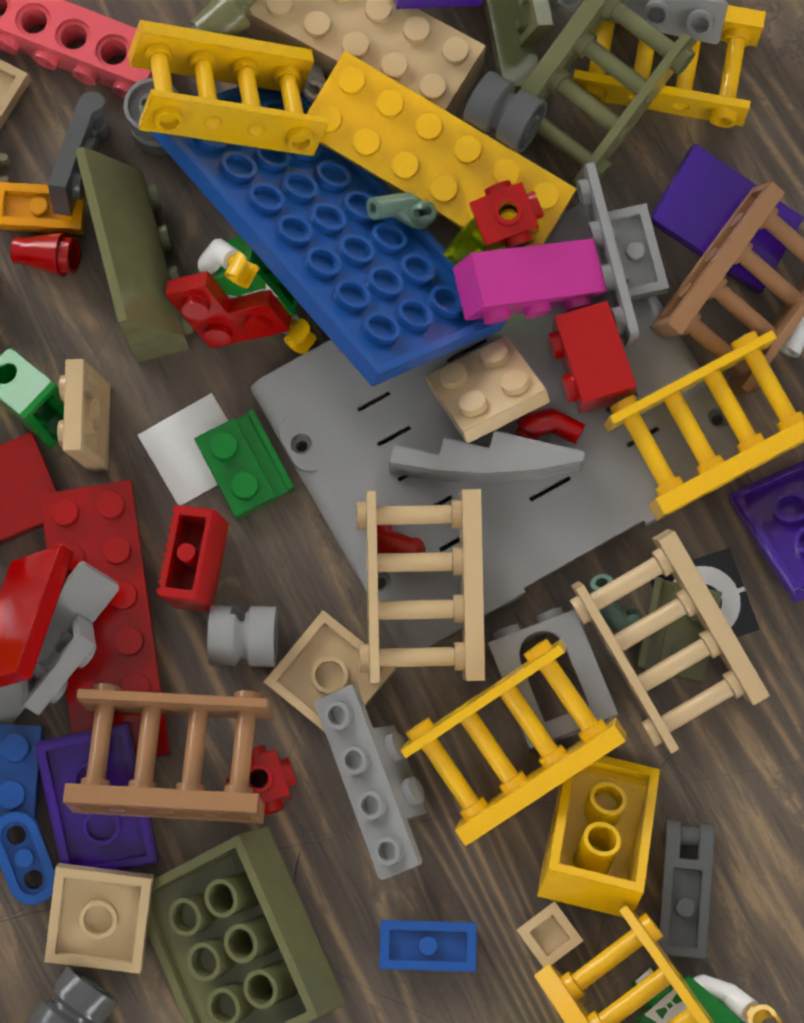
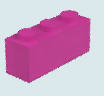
(529, 280)

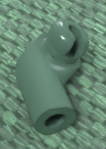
(403, 207)
(612, 614)

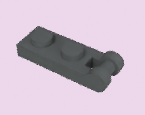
(85, 130)
(686, 890)

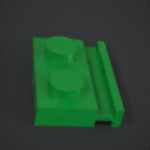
(244, 464)

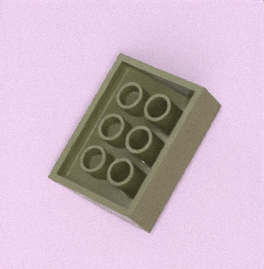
(133, 254)
(239, 938)

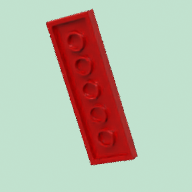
(105, 532)

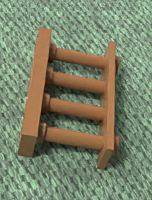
(708, 282)
(189, 798)

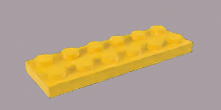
(426, 147)

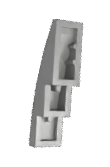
(506, 460)

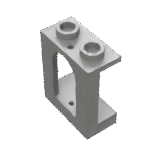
(506, 657)

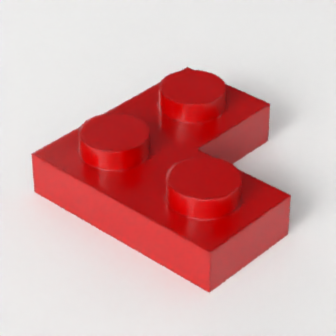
(224, 319)

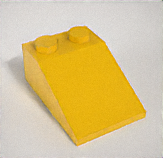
(601, 837)

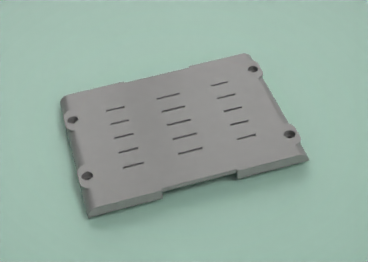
(522, 541)

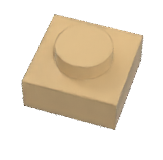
(549, 935)

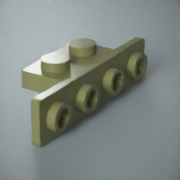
(514, 33)

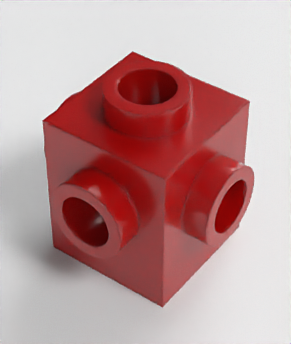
(501, 199)
(280, 778)

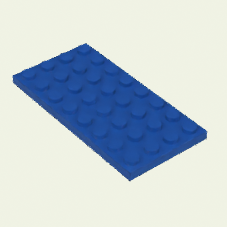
(366, 282)

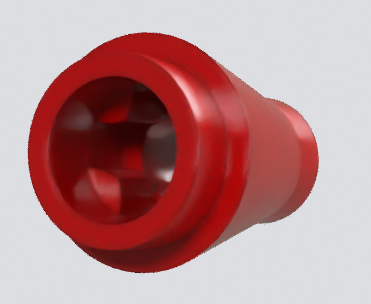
(50, 253)

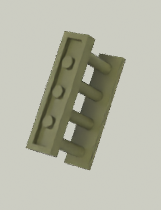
(579, 40)

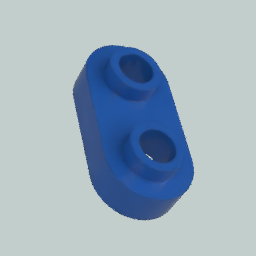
(22, 857)

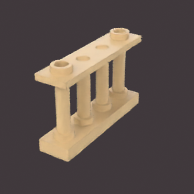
(462, 561)
(715, 639)

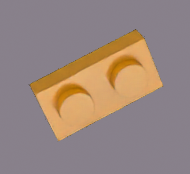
(30, 209)

